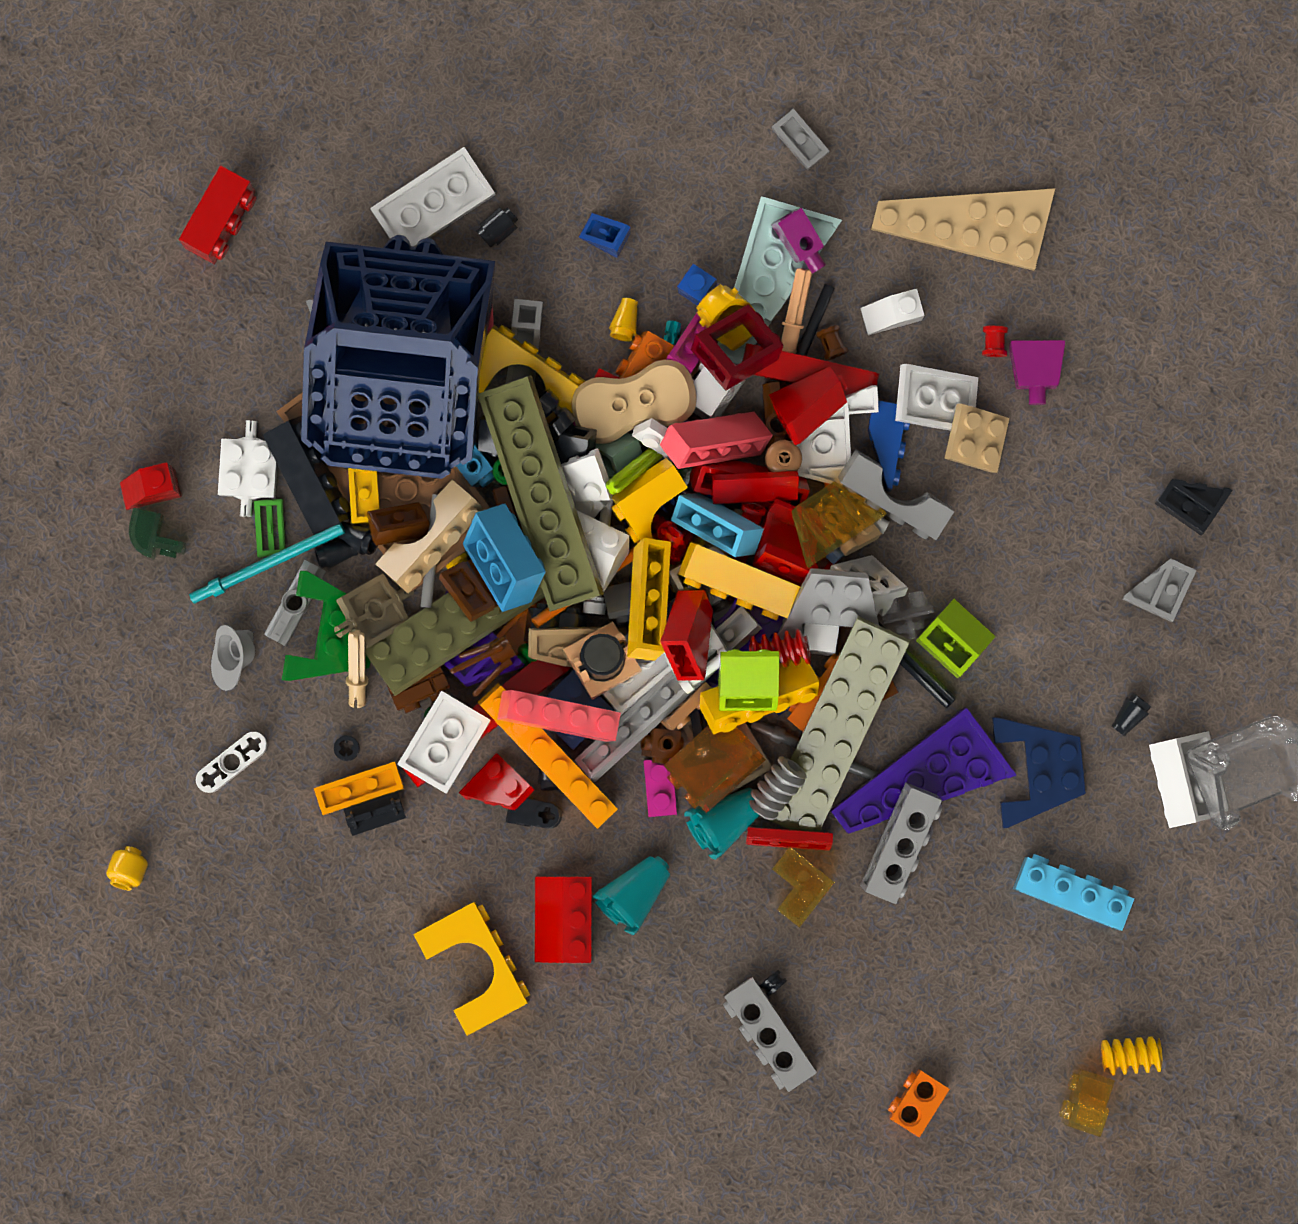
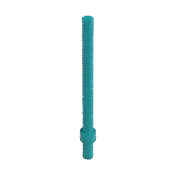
(218, 586)

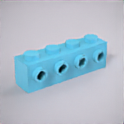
(1074, 893)

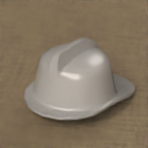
(230, 655)

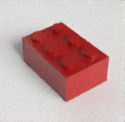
(218, 215)

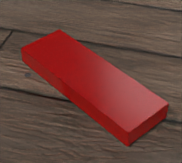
(755, 487)
(789, 838)

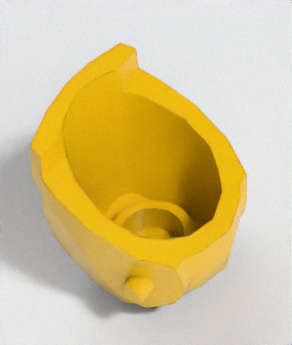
(719, 304)

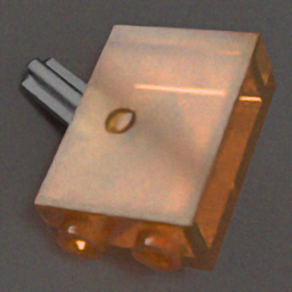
(712, 763)

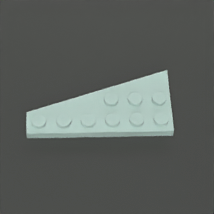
(767, 266)

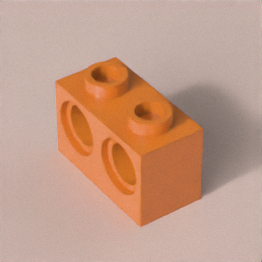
(924, 1107)

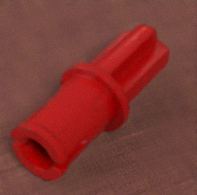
(667, 531)

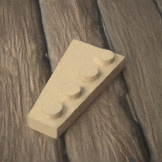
(548, 643)

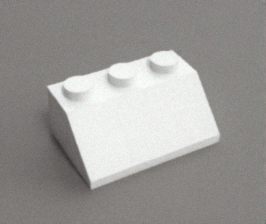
(606, 545)
(1176, 781)

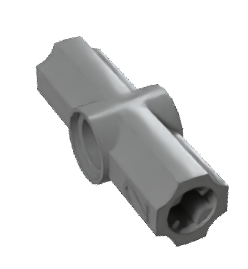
(286, 620)

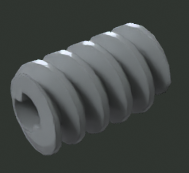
(778, 788)

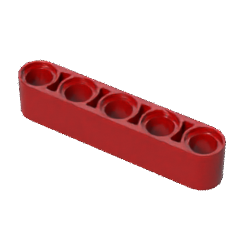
(795, 367)

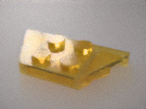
(831, 521)

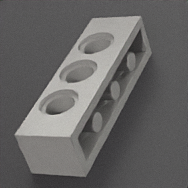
(910, 801)
(800, 1067)

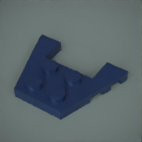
(1052, 769)

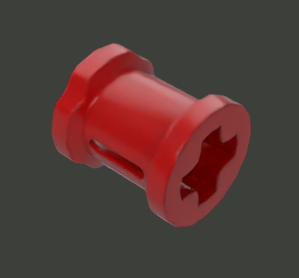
(994, 341)

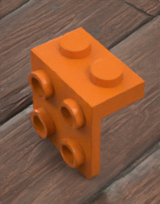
(645, 350)

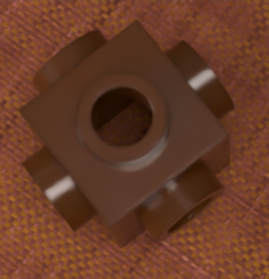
(653, 744)

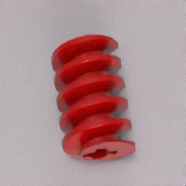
(788, 647)

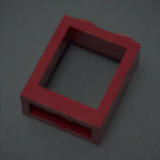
(720, 364)

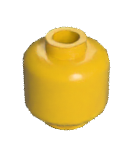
(127, 868)

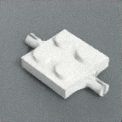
(247, 469)

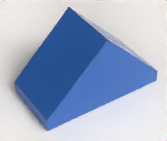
(605, 234)

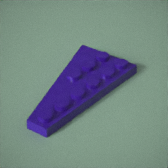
(945, 762)

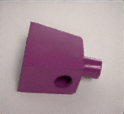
(791, 230)
(1036, 366)

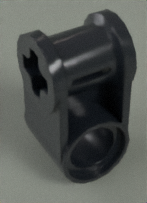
(530, 813)

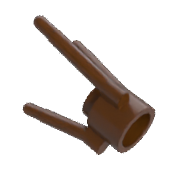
(498, 650)

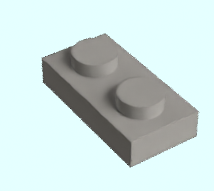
(800, 139)

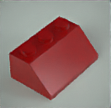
(563, 919)

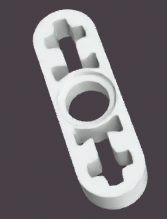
(219, 781)

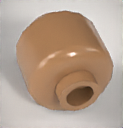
(774, 452)

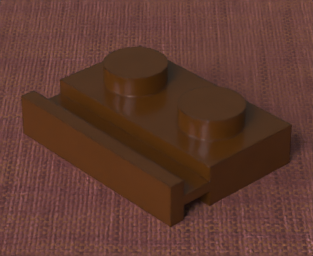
(468, 590)

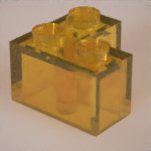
(808, 886)
(1087, 1102)

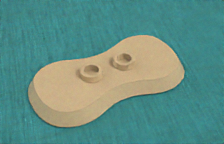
(618, 405)

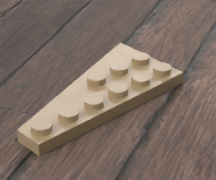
(986, 225)

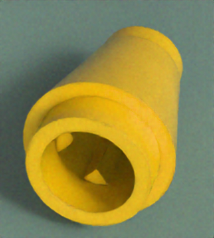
(625, 320)

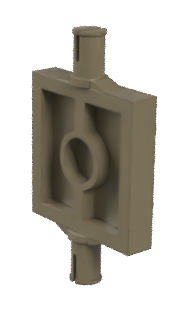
(373, 610)

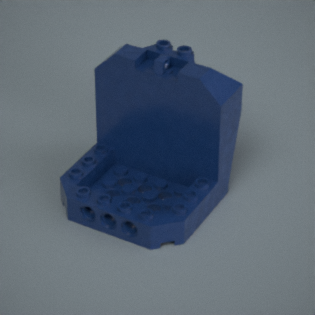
(403, 330)

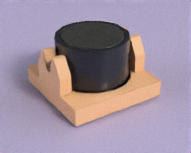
(602, 658)

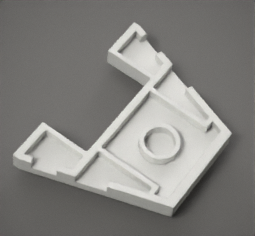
(828, 447)

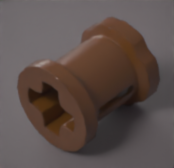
(832, 342)

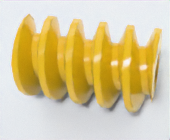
(1131, 1055)

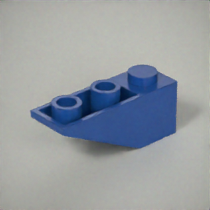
(886, 441)

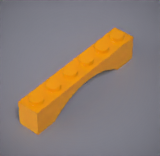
(553, 763)

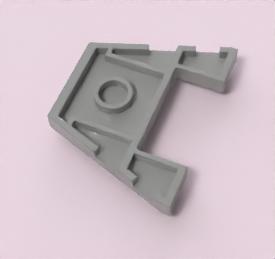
(831, 599)

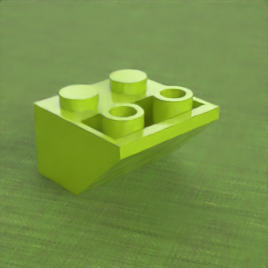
(955, 638)
(748, 680)

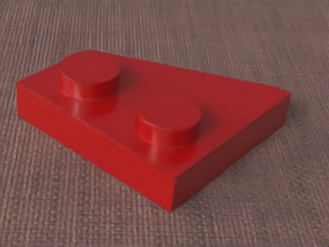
(497, 785)

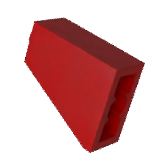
(809, 403)
(150, 486)
(688, 635)

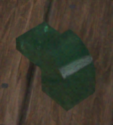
(145, 535)

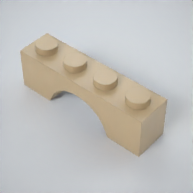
(411, 562)

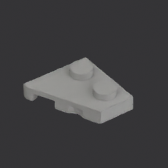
(1162, 590)

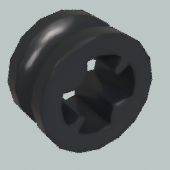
(337, 748)
(773, 983)

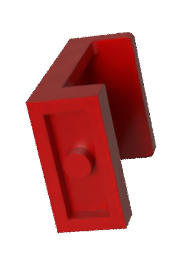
(779, 545)

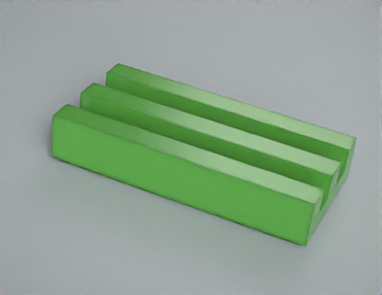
(258, 523)

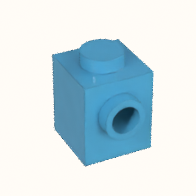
(479, 469)

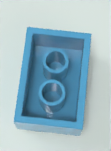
(504, 557)

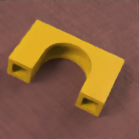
(505, 350)
(645, 496)
(504, 993)

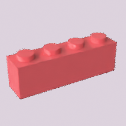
(715, 439)
(558, 715)

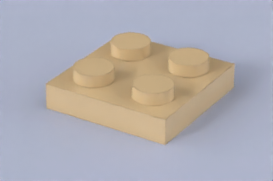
(977, 438)

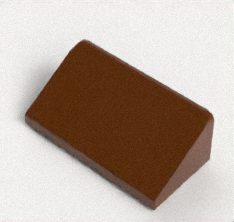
(398, 523)

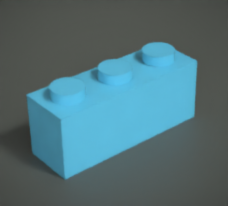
(717, 524)

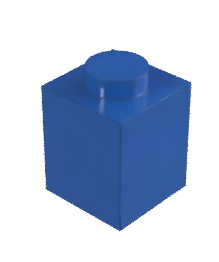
(696, 284)

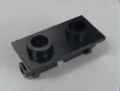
(374, 813)

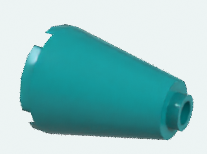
(722, 823)
(633, 893)

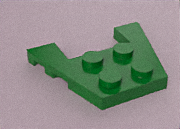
(330, 650)

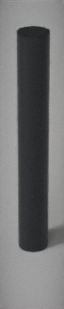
(815, 320)

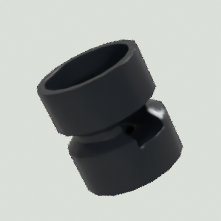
(564, 417)

